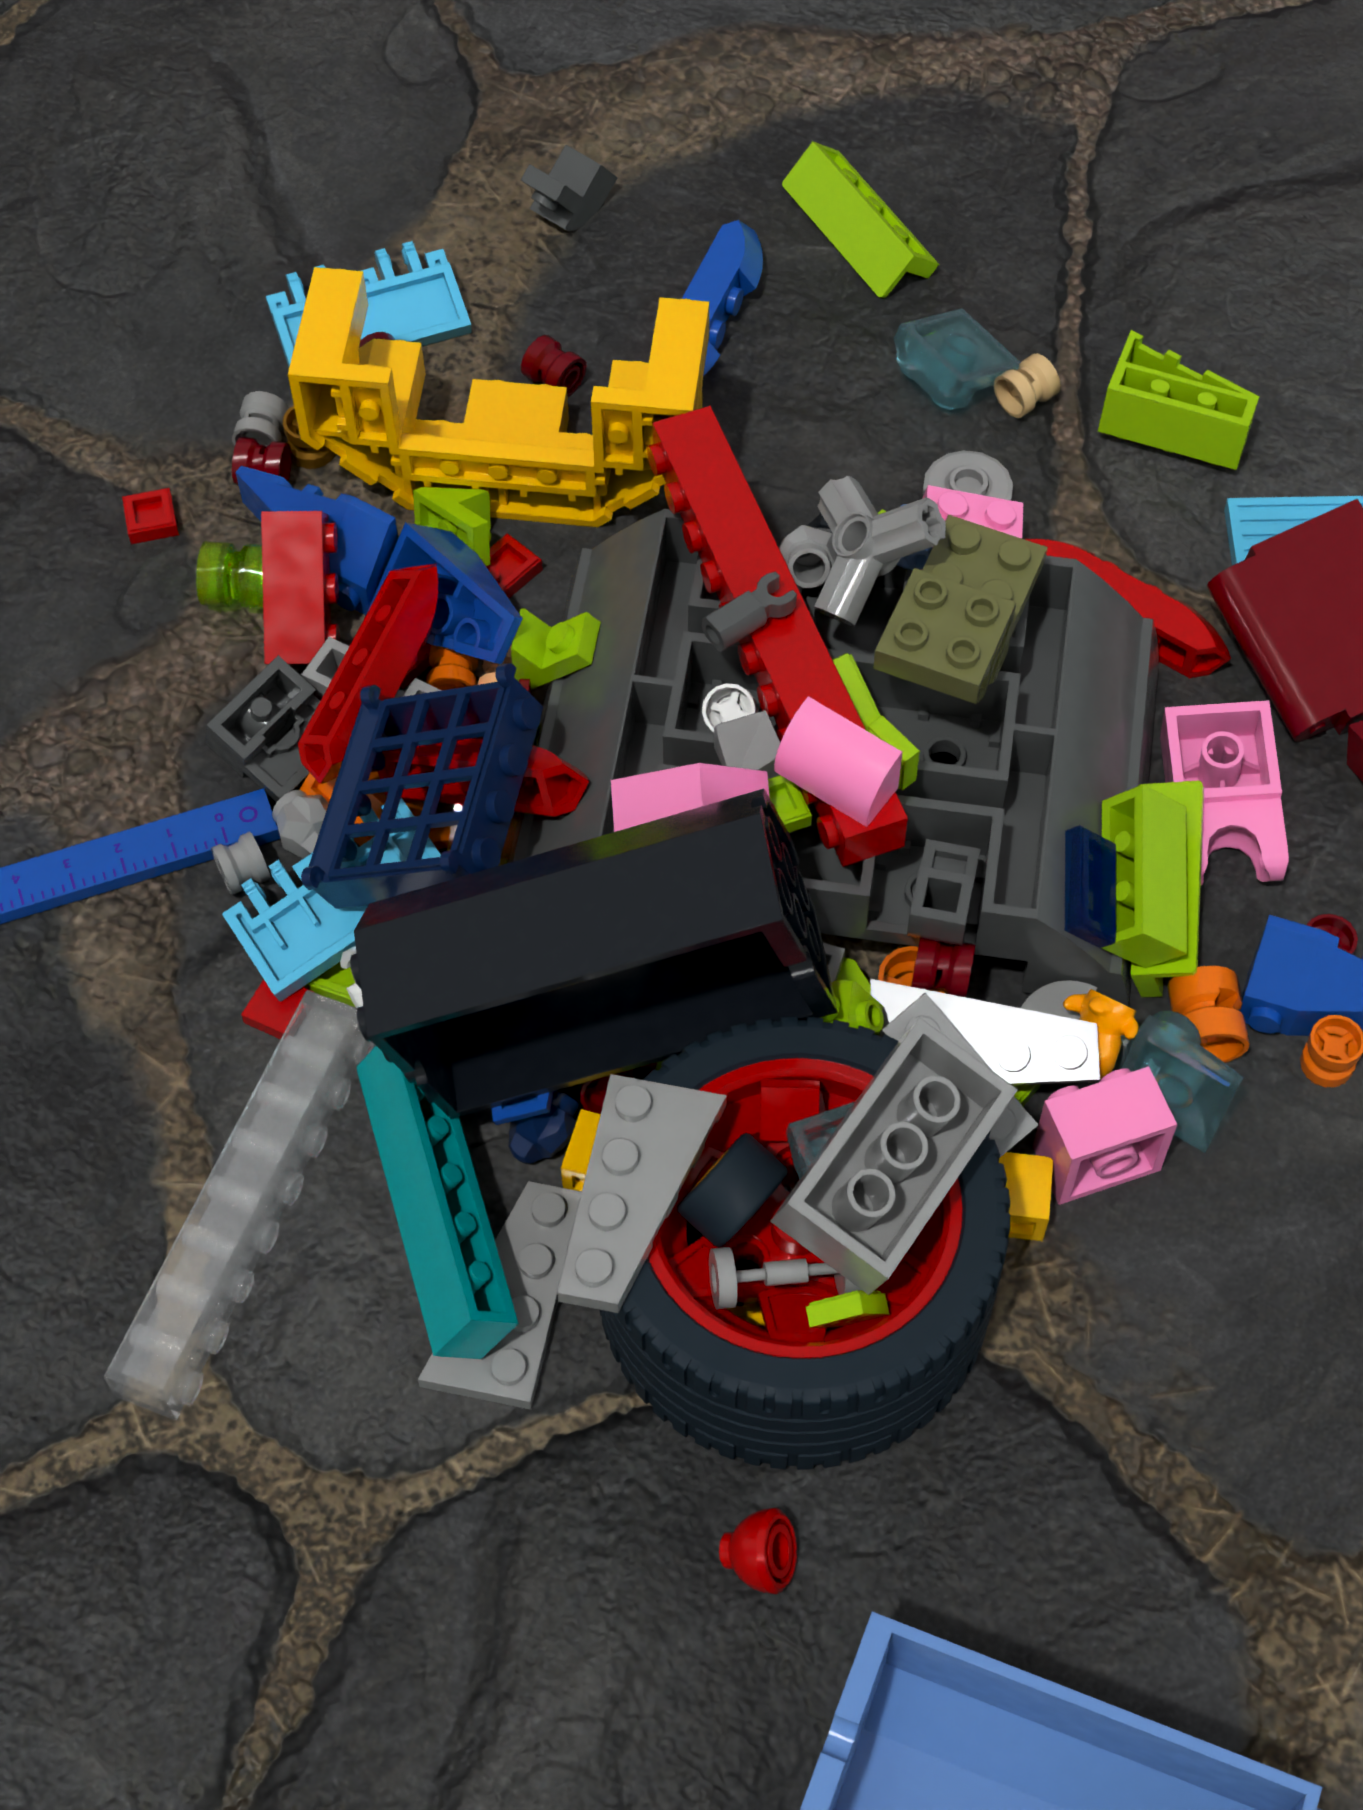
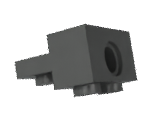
(263, 727)

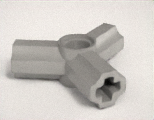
(869, 543)

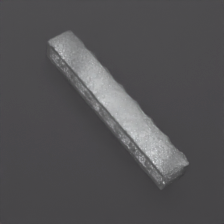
(239, 1209)

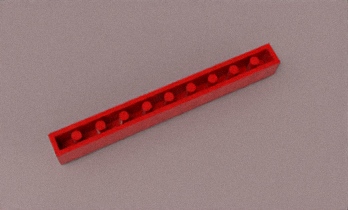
(787, 651)

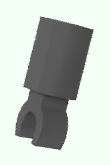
(747, 613)

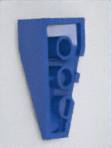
(363, 531)

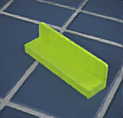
(856, 219)
(1150, 979)

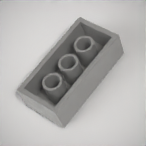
(894, 1156)

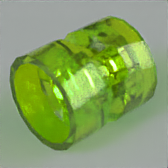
(229, 575)

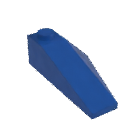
(471, 606)
(1300, 979)

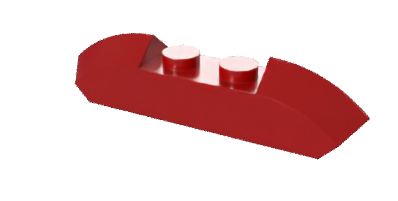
(1183, 635)
(378, 656)
(547, 788)

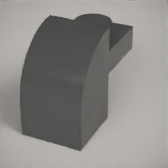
(571, 190)
(943, 892)

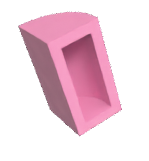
(838, 762)

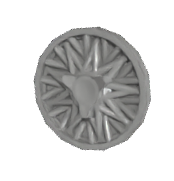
(970, 473)

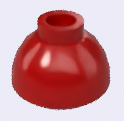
(761, 1550)

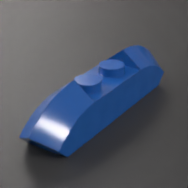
(723, 278)

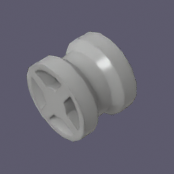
(240, 863)

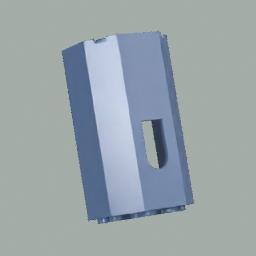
(967, 1732)

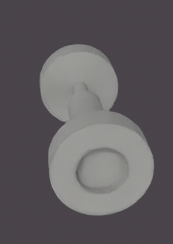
(725, 1277)

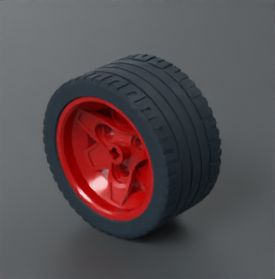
(794, 1388)

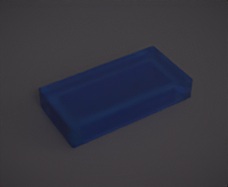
(1090, 886)

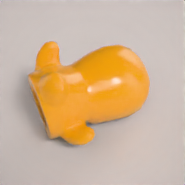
(1112, 1020)

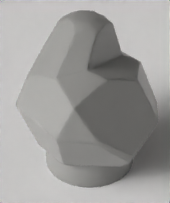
(808, 555)
(299, 821)

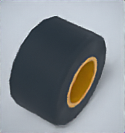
(732, 1190)

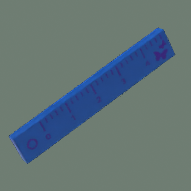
(132, 855)

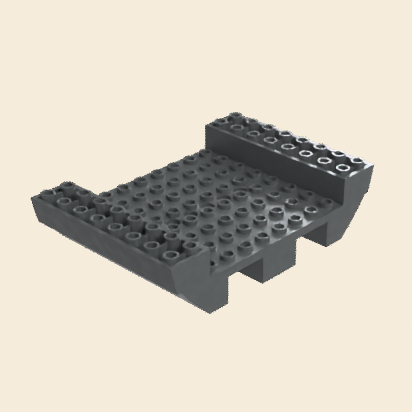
(1032, 756)

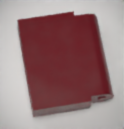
(1301, 619)

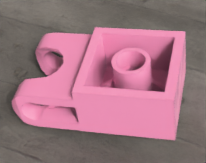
(1237, 762)

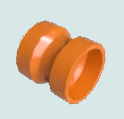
(451, 669)
(1332, 1039)

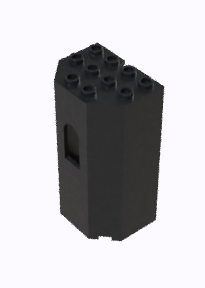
(592, 956)

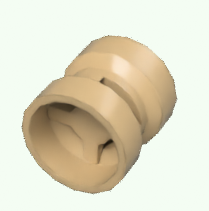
(1023, 387)

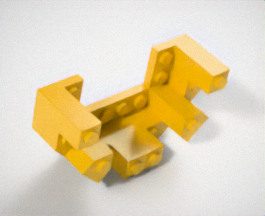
(512, 433)

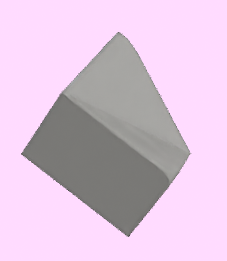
(747, 743)

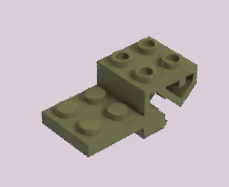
(960, 610)

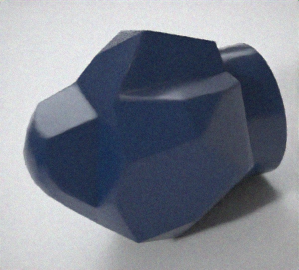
(545, 1133)

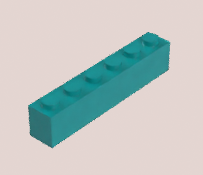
(438, 1214)

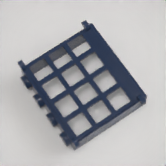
(496, 711)

